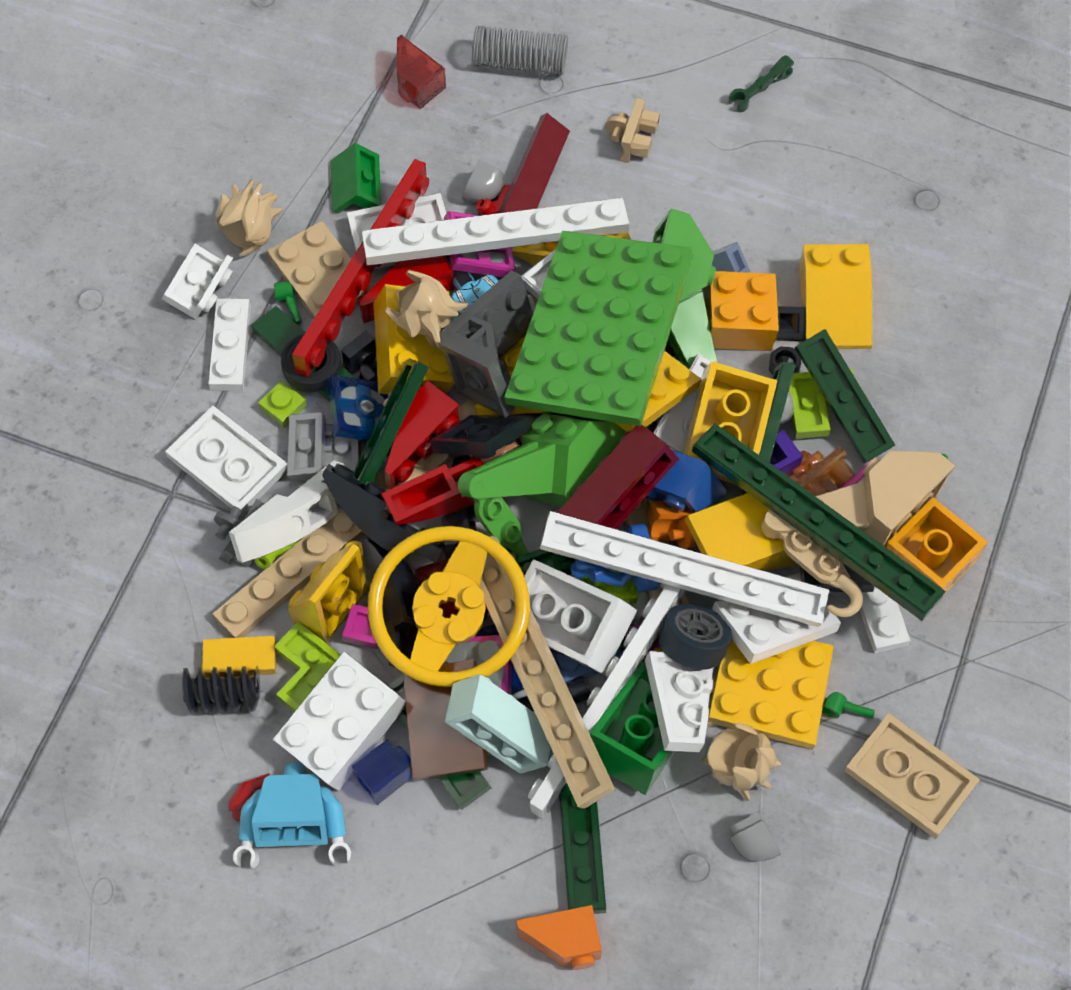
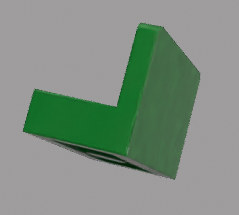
(355, 178)

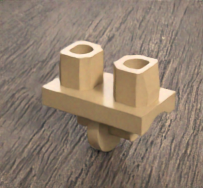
(628, 130)

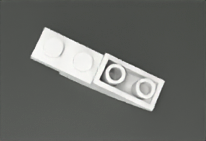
(285, 519)

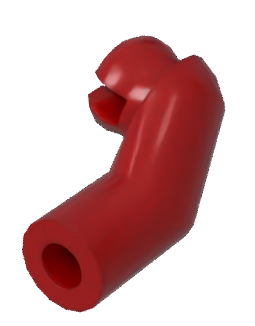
(487, 207)
(243, 793)

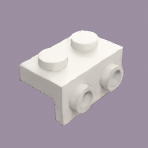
(196, 280)

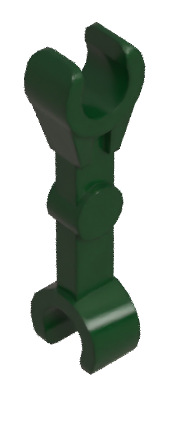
(779, 71)

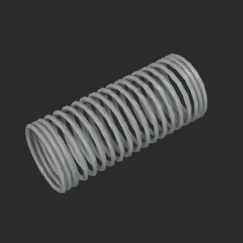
(481, 46)

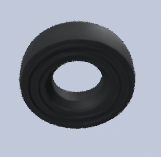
(316, 380)

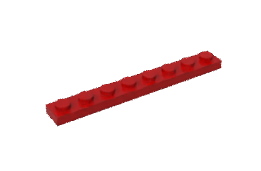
(357, 274)

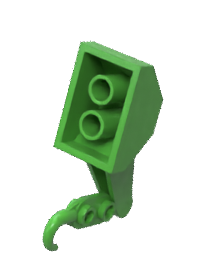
(690, 327)
(547, 468)

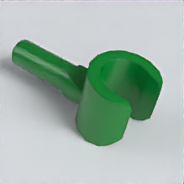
(284, 292)
(837, 702)

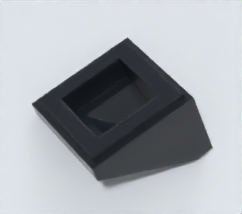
(791, 323)

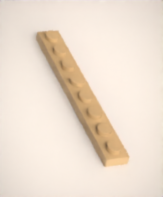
(547, 693)

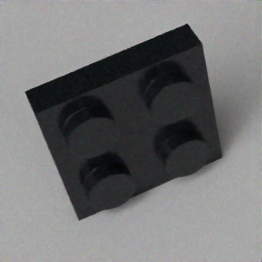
(479, 436)

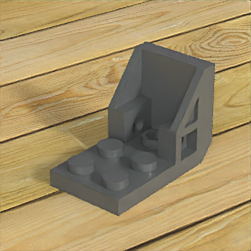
(481, 337)

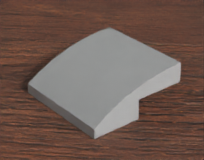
(315, 446)

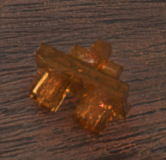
(815, 471)

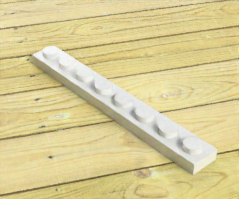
(493, 231)
(684, 569)
(638, 643)

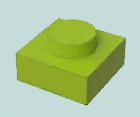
(281, 403)

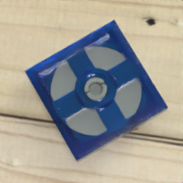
(354, 407)

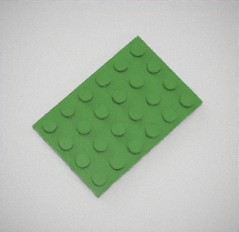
(600, 328)

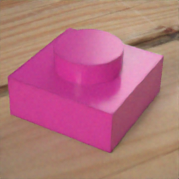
(358, 628)

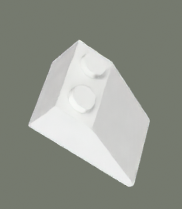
(577, 616)

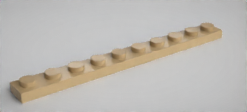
(296, 565)

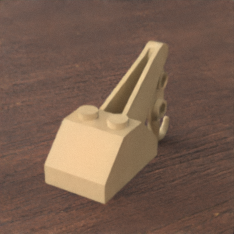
(877, 505)

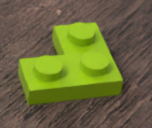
(810, 410)
(310, 657)

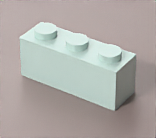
(498, 723)

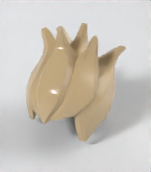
(247, 217)
(424, 308)
(741, 758)

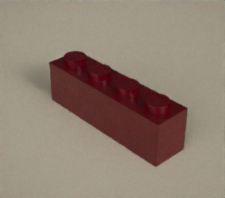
(621, 479)

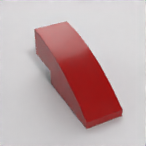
(429, 494)

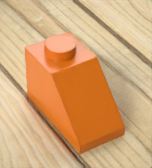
(564, 936)

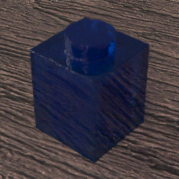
(383, 771)

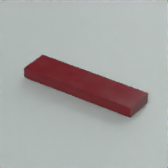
(536, 165)

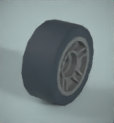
(694, 636)

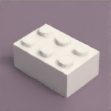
(340, 721)

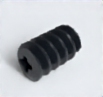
(221, 690)

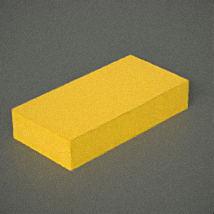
(240, 652)

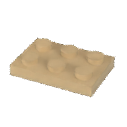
(312, 265)
(912, 775)

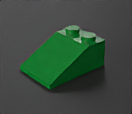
(631, 736)

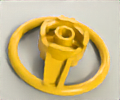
(456, 584)

